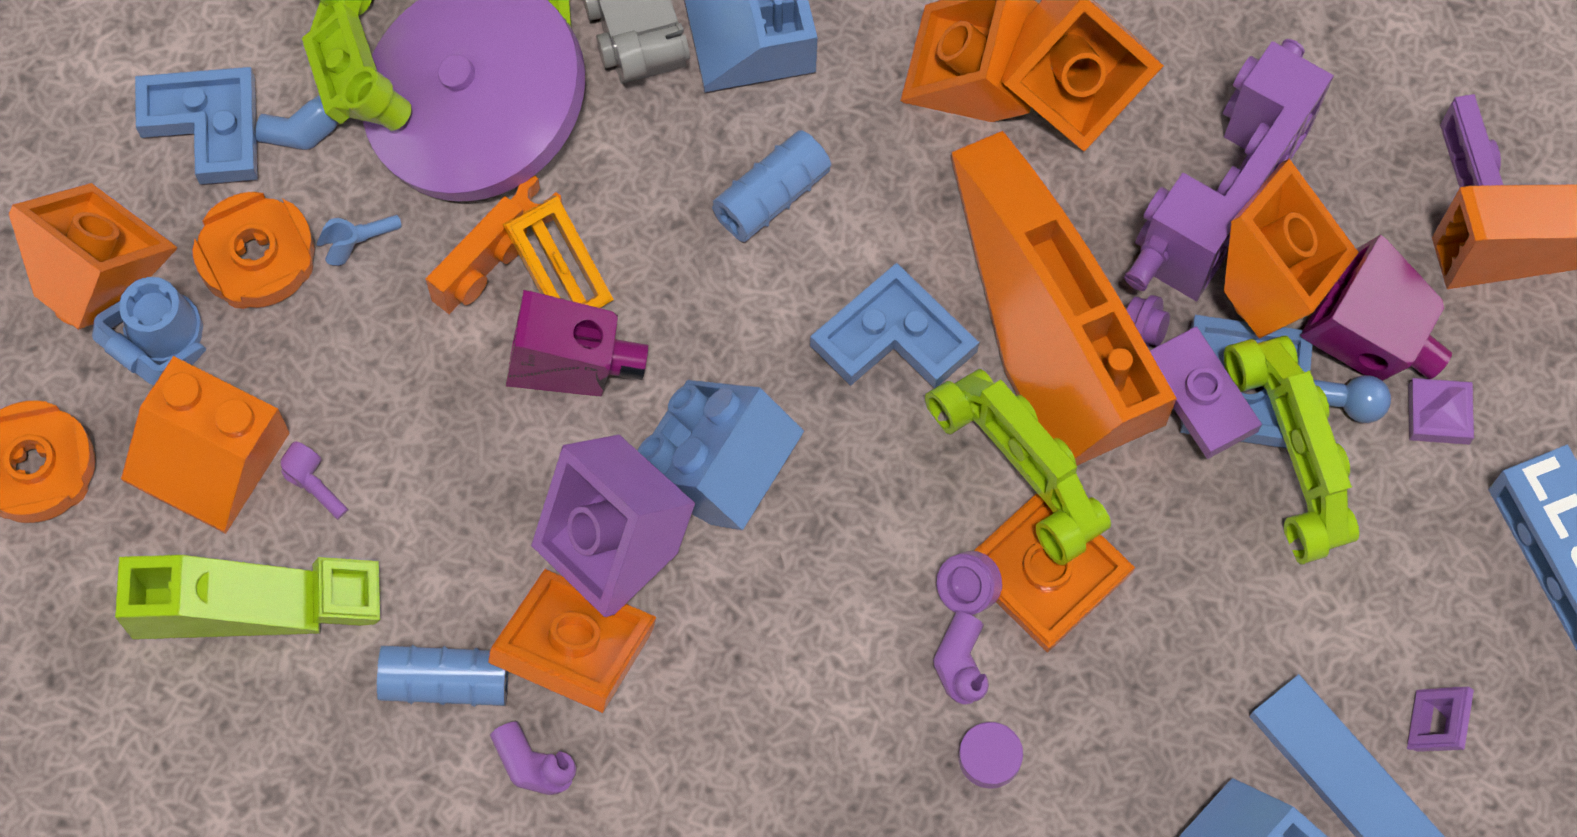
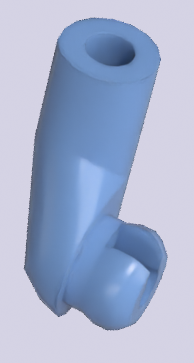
(299, 131)

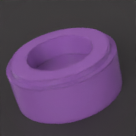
(969, 582)
(990, 755)

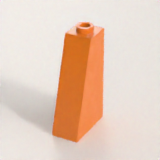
(1507, 233)

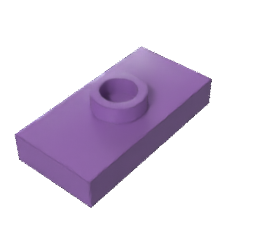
(1472, 154)
(1205, 393)

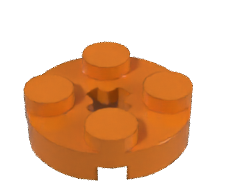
(259, 281)
(67, 465)

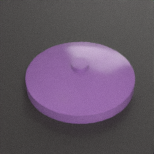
(486, 91)

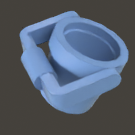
(155, 328)

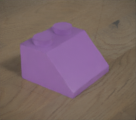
(610, 521)

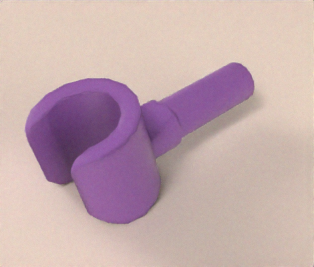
(298, 466)

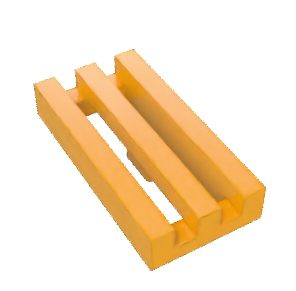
(533, 218)

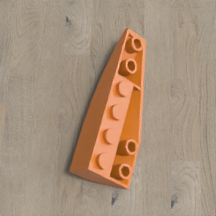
(1054, 309)

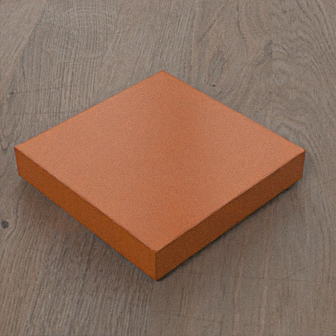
(1039, 592)
(569, 644)

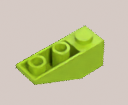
(211, 598)

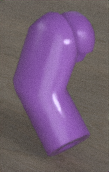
(955, 663)
(532, 769)

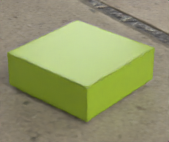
(346, 591)

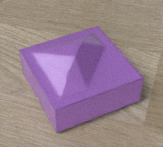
(1441, 411)

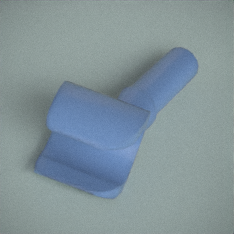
(345, 235)

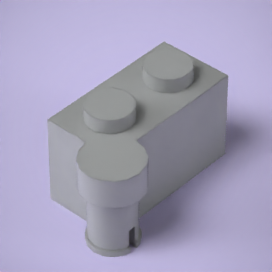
(639, 37)

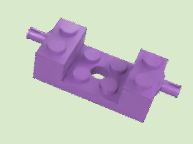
(1270, 119)

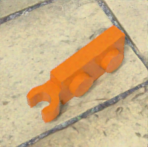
(464, 271)

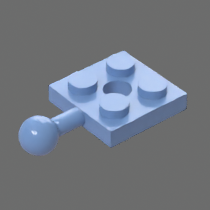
(1363, 398)

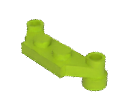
(346, 68)
(1037, 456)
(1316, 457)

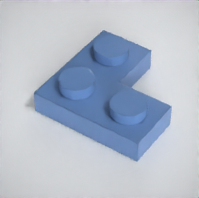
(212, 106)
(898, 317)

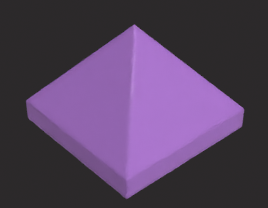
(1454, 705)

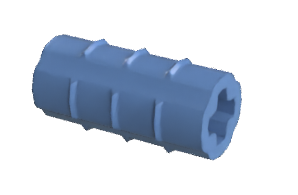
(771, 185)
(440, 676)

